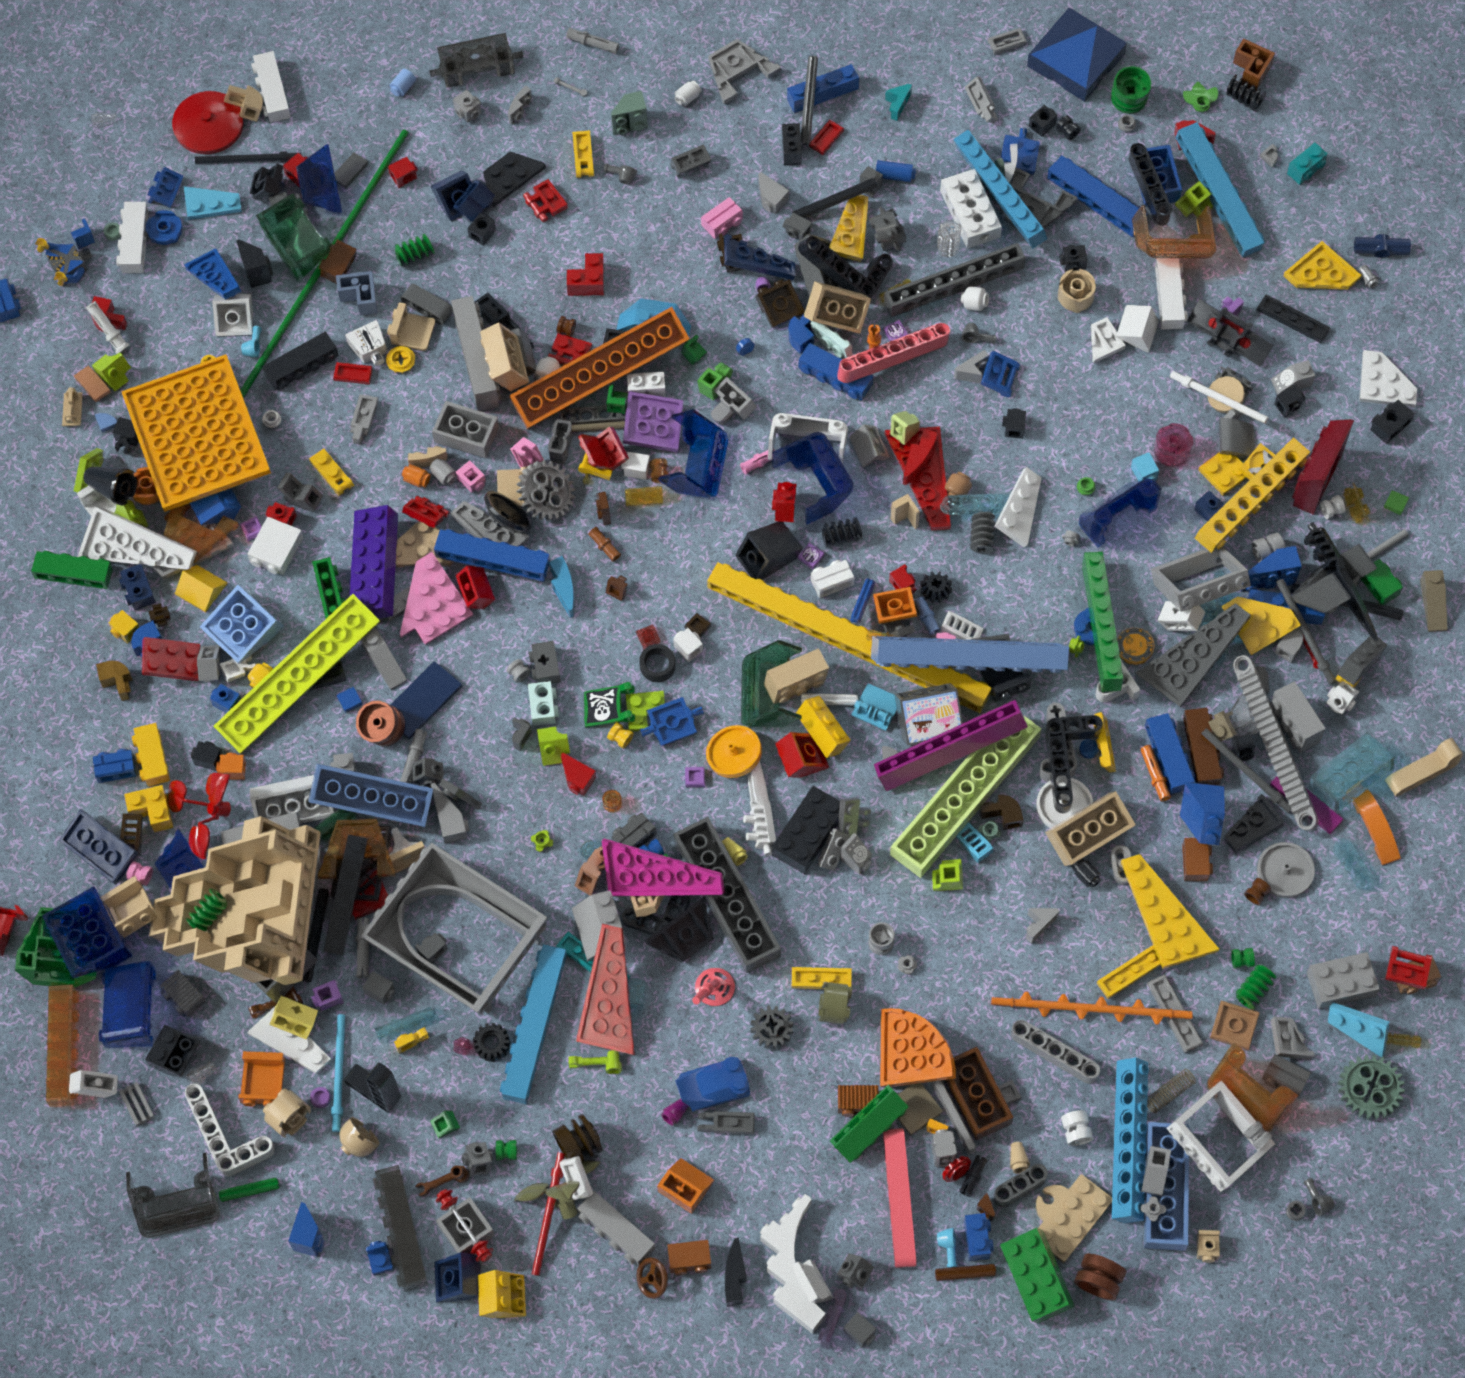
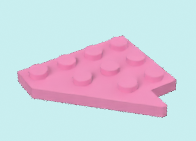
(432, 602)

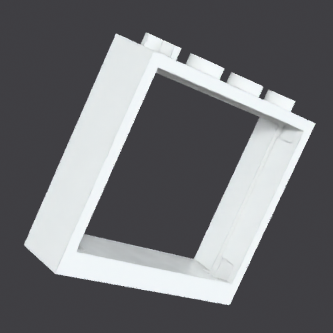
(1198, 1153)

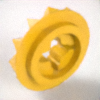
(393, 357)

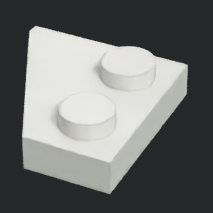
(1104, 340)

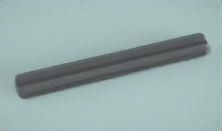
(809, 100)

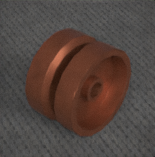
(380, 723)
(1100, 1276)

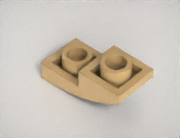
(424, 460)

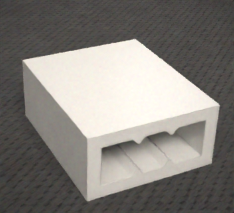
(275, 546)

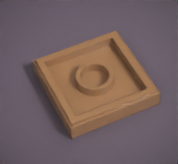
(1234, 1025)

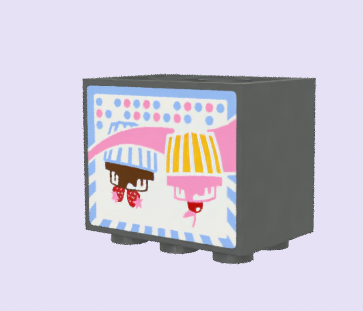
(927, 712)

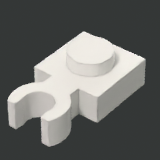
(233, 670)

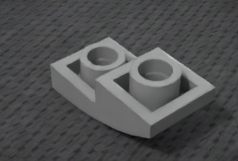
(516, 108)

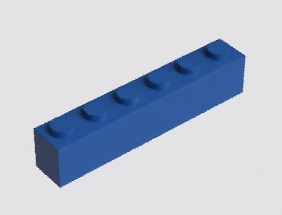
(1093, 193)
(492, 555)

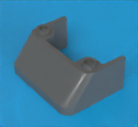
(1326, 592)

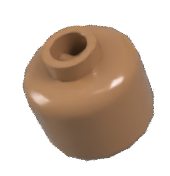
(958, 484)

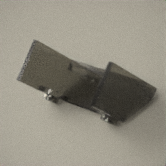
(175, 1210)

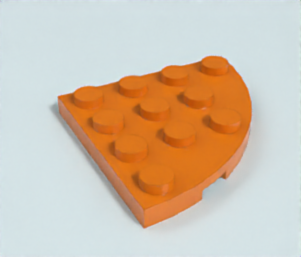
(912, 1050)

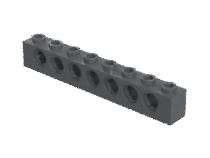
(954, 279)

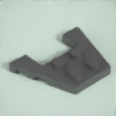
(1042, 210)

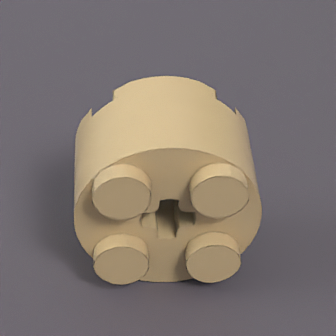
(1076, 290)
(286, 1113)

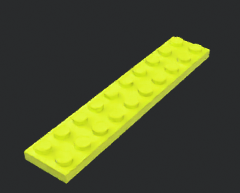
(296, 673)

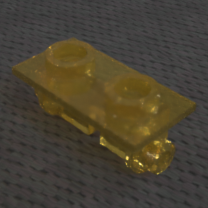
(644, 496)
(1360, 510)

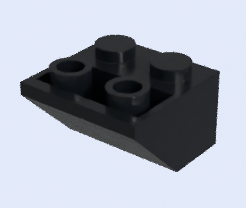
(172, 1051)

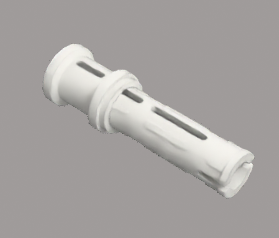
(112, 334)

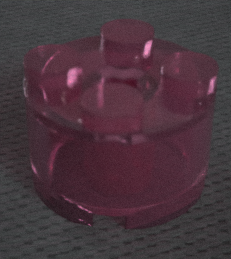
(1173, 445)

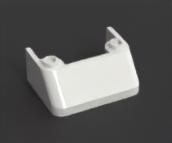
(804, 426)

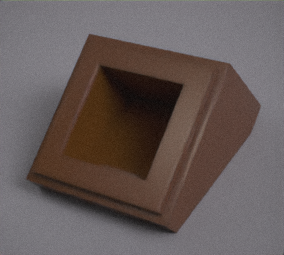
(986, 1207)

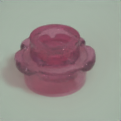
(462, 1046)

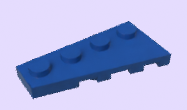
(214, 273)

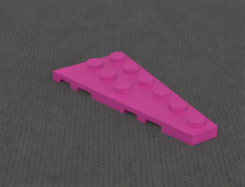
(645, 873)

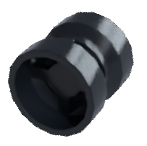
(1068, 127)

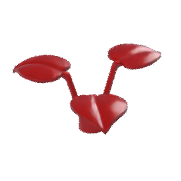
(215, 789)

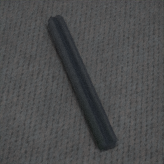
(836, 198)
(316, 929)

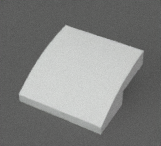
(812, 1281)

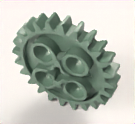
(1388, 1094)

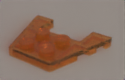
(194, 535)
(375, 847)

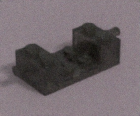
(457, 61)

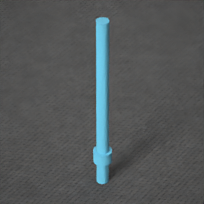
(336, 1109)

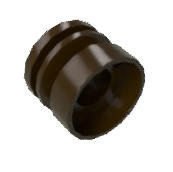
(579, 1139)

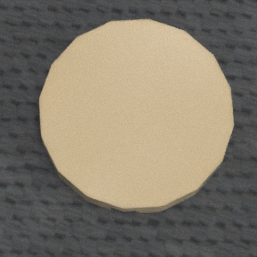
(1228, 387)

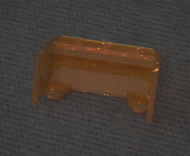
(1196, 246)

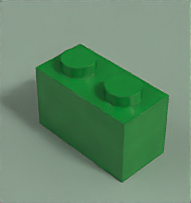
(1382, 583)

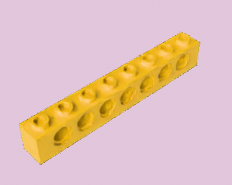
(1292, 451)

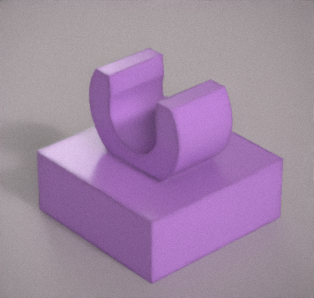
(1233, 307)

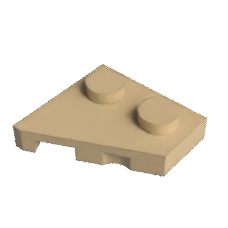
(646, 905)

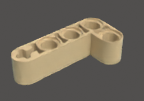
(1443, 759)

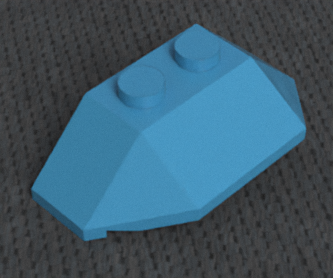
(646, 309)

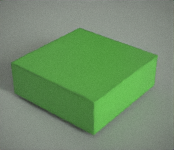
(1396, 502)

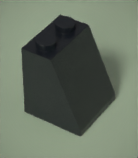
(768, 550)

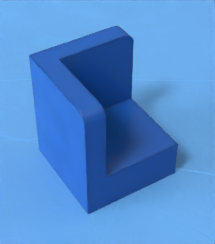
(83, 236)

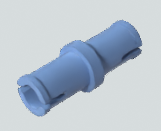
(926, 615)

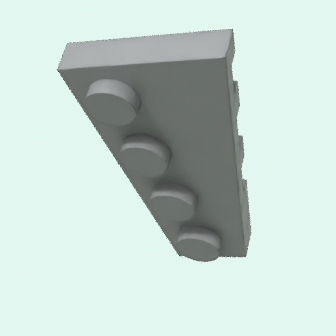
(483, 526)

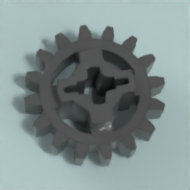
(764, 1029)

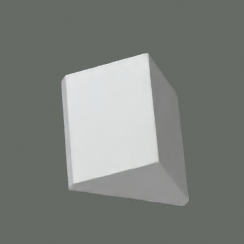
(1138, 326)

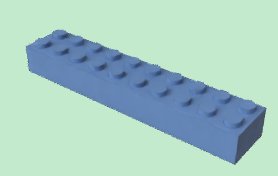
(973, 653)

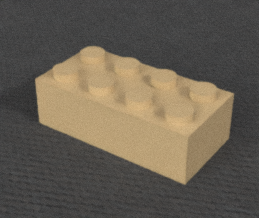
(1090, 828)

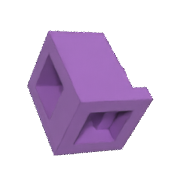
(327, 989)

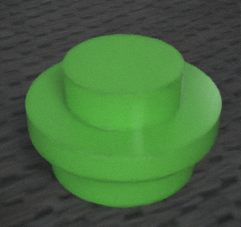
(1086, 486)

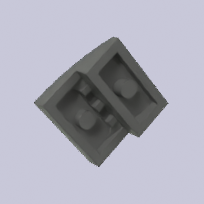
(1236, 437)

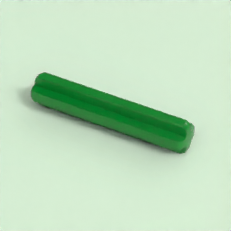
(248, 1189)

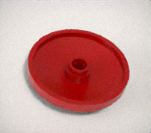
(207, 123)

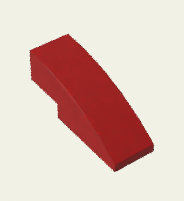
(919, 455)

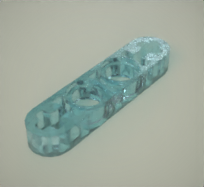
(976, 503)

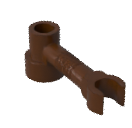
(258, 1010)
(461, 1178)

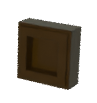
(698, 624)

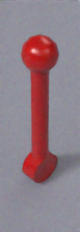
(1310, 653)

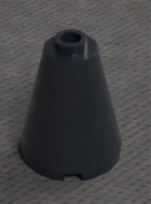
(112, 483)

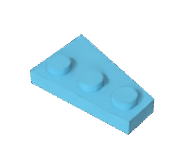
(209, 203)
(1361, 1027)

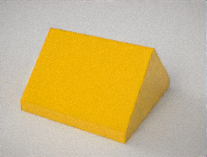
(199, 587)

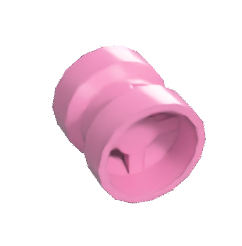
(142, 873)

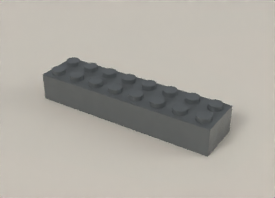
(736, 908)

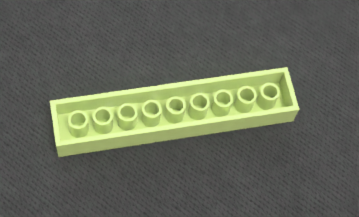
(960, 799)

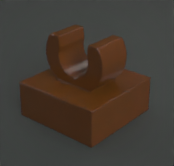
(617, 587)

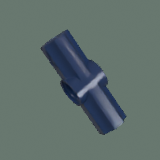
(1382, 246)

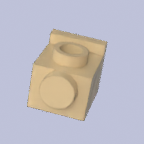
(1204, 1253)

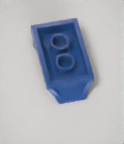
(713, 1084)

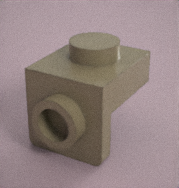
(1222, 726)

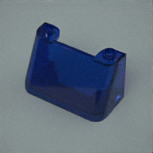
(1138, 494)
(127, 1005)

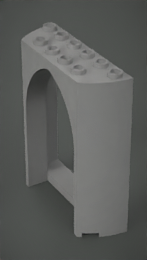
(444, 875)

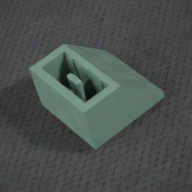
(629, 114)

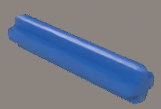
(862, 600)

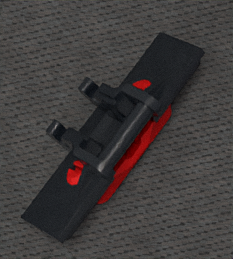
(1230, 334)

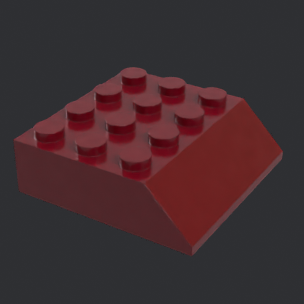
(1321, 465)

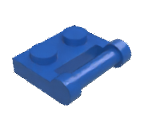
(995, 371)

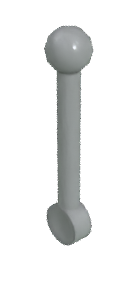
(583, 92)

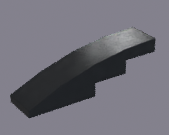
(495, 313)

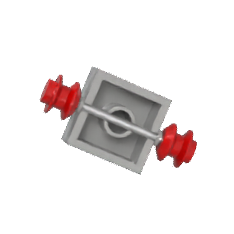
(464, 1226)

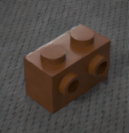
(338, 261)

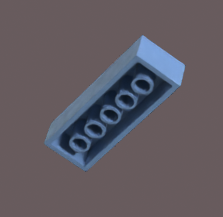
(370, 795)
(1170, 1228)

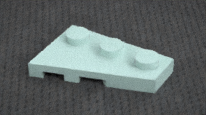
(831, 339)

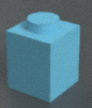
(1145, 467)

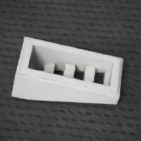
(964, 623)

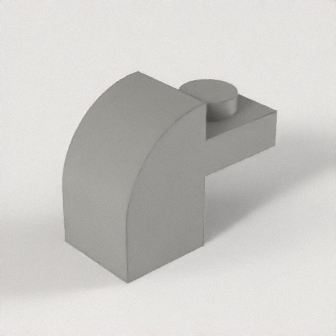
(1290, 645)

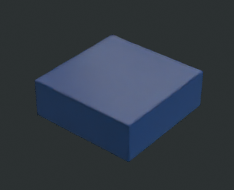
(349, 699)

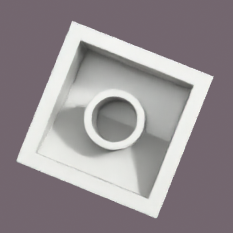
(233, 315)

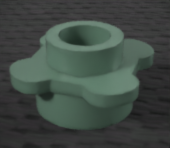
(991, 825)

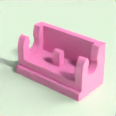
(526, 453)

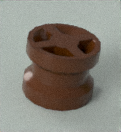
(566, 326)

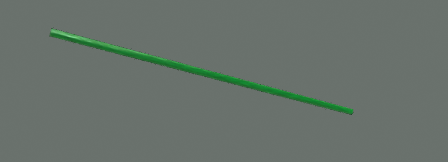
(316, 274)

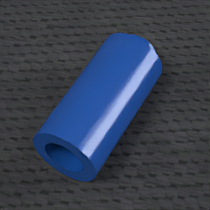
(896, 171)

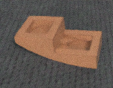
(92, 383)

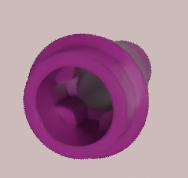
(674, 1112)

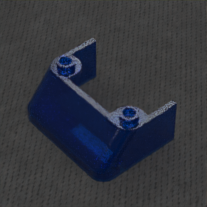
(818, 454)
(705, 458)

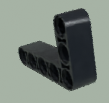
(845, 270)
(1060, 756)
(377, 1086)

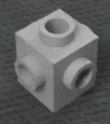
(467, 106)

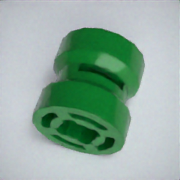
(1242, 958)
(506, 1150)

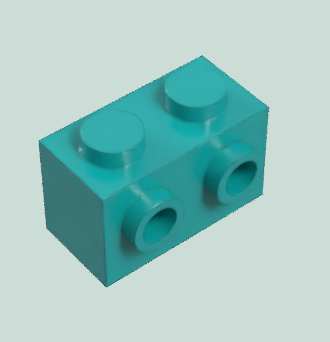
(1307, 163)

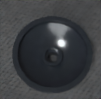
(506, 512)

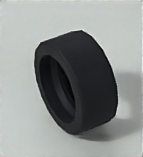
(657, 676)

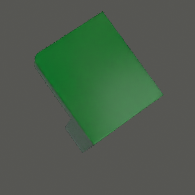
(693, 350)
(616, 401)

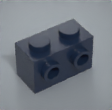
(137, 587)

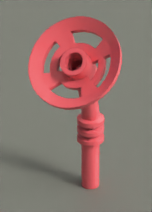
(713, 987)

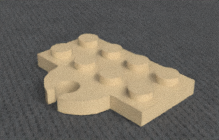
(1070, 1214)

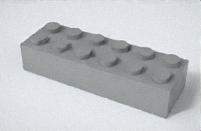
(469, 325)

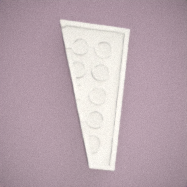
(128, 542)

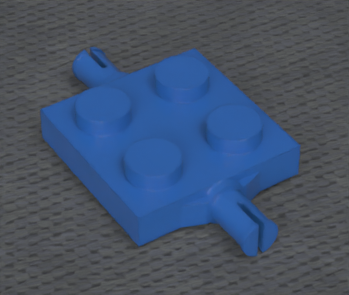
(1026, 154)
(671, 721)

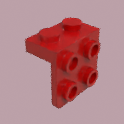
(604, 450)

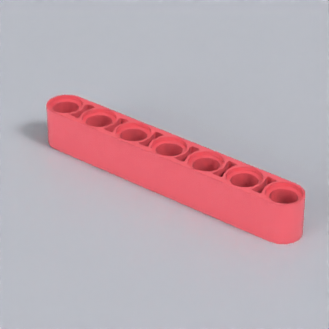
(893, 352)
(899, 1198)

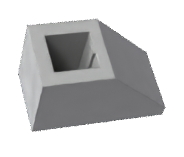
(1156, 1170)

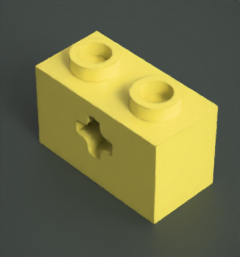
(293, 1017)

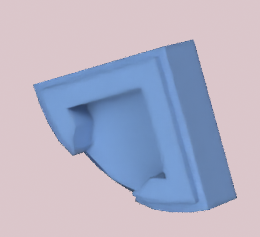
(105, 421)

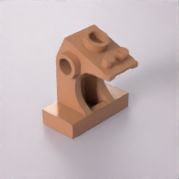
(590, 872)

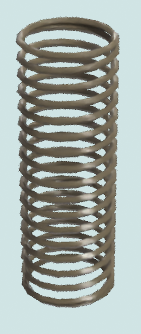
(1155, 1110)

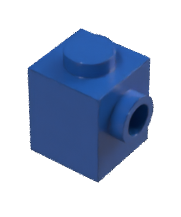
(224, 698)

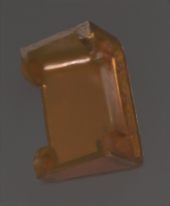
(1257, 1100)

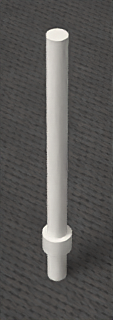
(1188, 382)

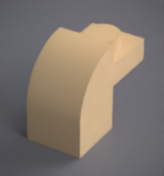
(249, 101)

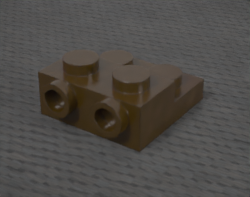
(779, 302)

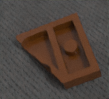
(603, 508)

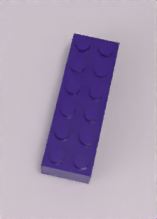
(374, 559)

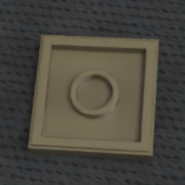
(920, 1109)

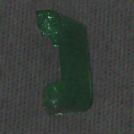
(293, 236)

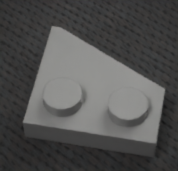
(1288, 1039)

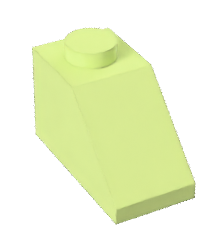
(904, 426)

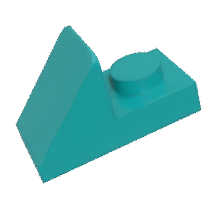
(898, 97)

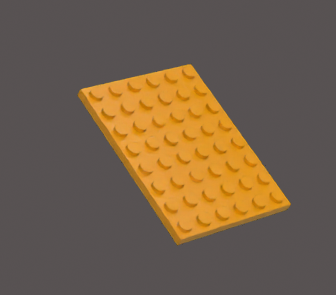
(195, 432)

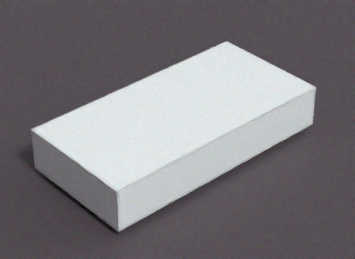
(573, 1170)

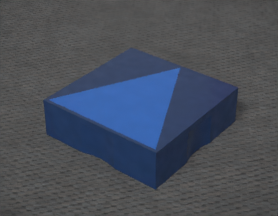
(1076, 54)

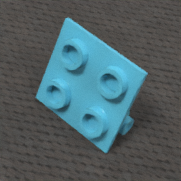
(875, 707)

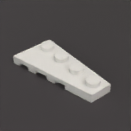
(1020, 508)
(298, 1049)

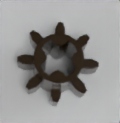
(159, 615)

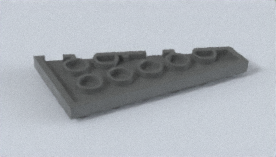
(1189, 661)

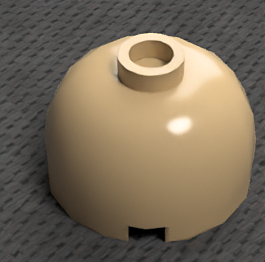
(357, 1139)

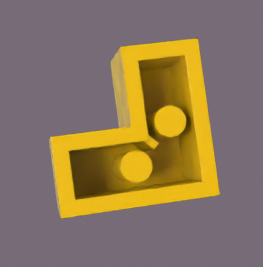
(151, 803)

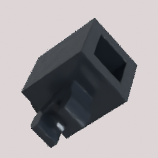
(124, 434)

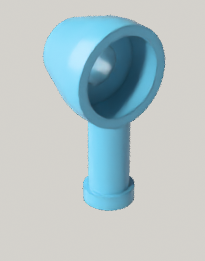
(249, 347)
(948, 1240)

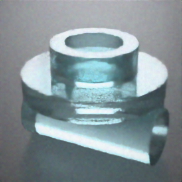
(588, 848)

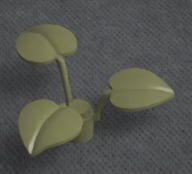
(561, 1192)

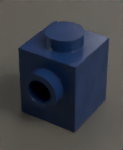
(1208, 505)

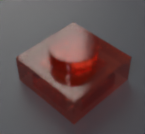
(648, 636)

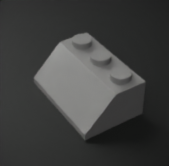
(590, 916)

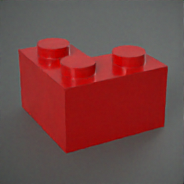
(588, 280)

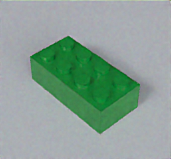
(1037, 1275)

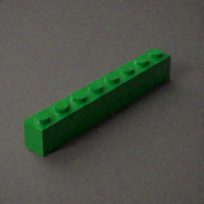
(1102, 622)

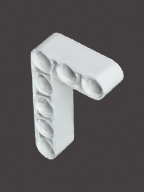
(218, 1137)

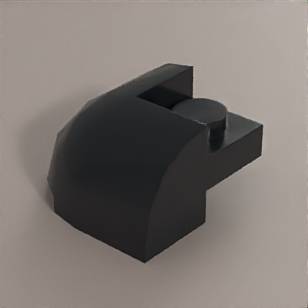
(267, 182)

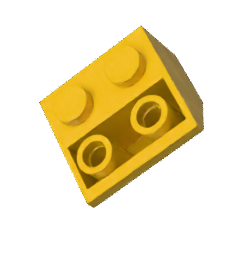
(501, 1294)

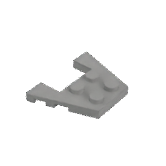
(735, 61)

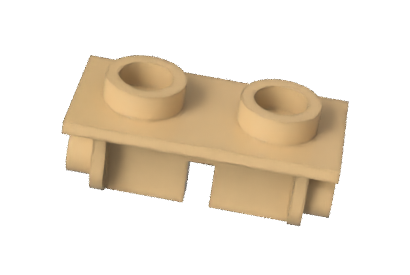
(72, 408)

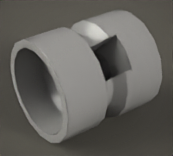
(1264, 547)
(881, 938)

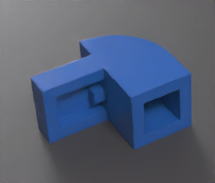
(799, 333)
(147, 630)

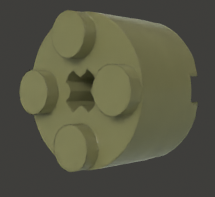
(834, 1002)

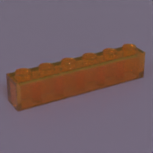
(61, 1044)

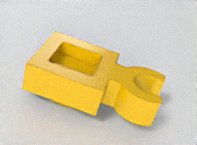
(410, 1040)

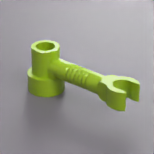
(612, 1062)

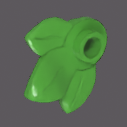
(1200, 95)

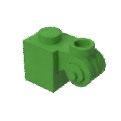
(711, 379)

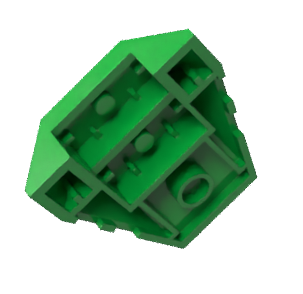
(40, 959)

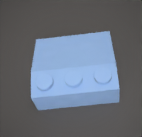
(241, 625)

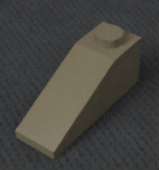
(1434, 600)

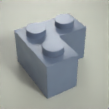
(358, 287)

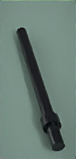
(283, 156)

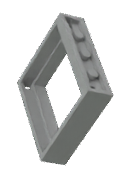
(1207, 591)

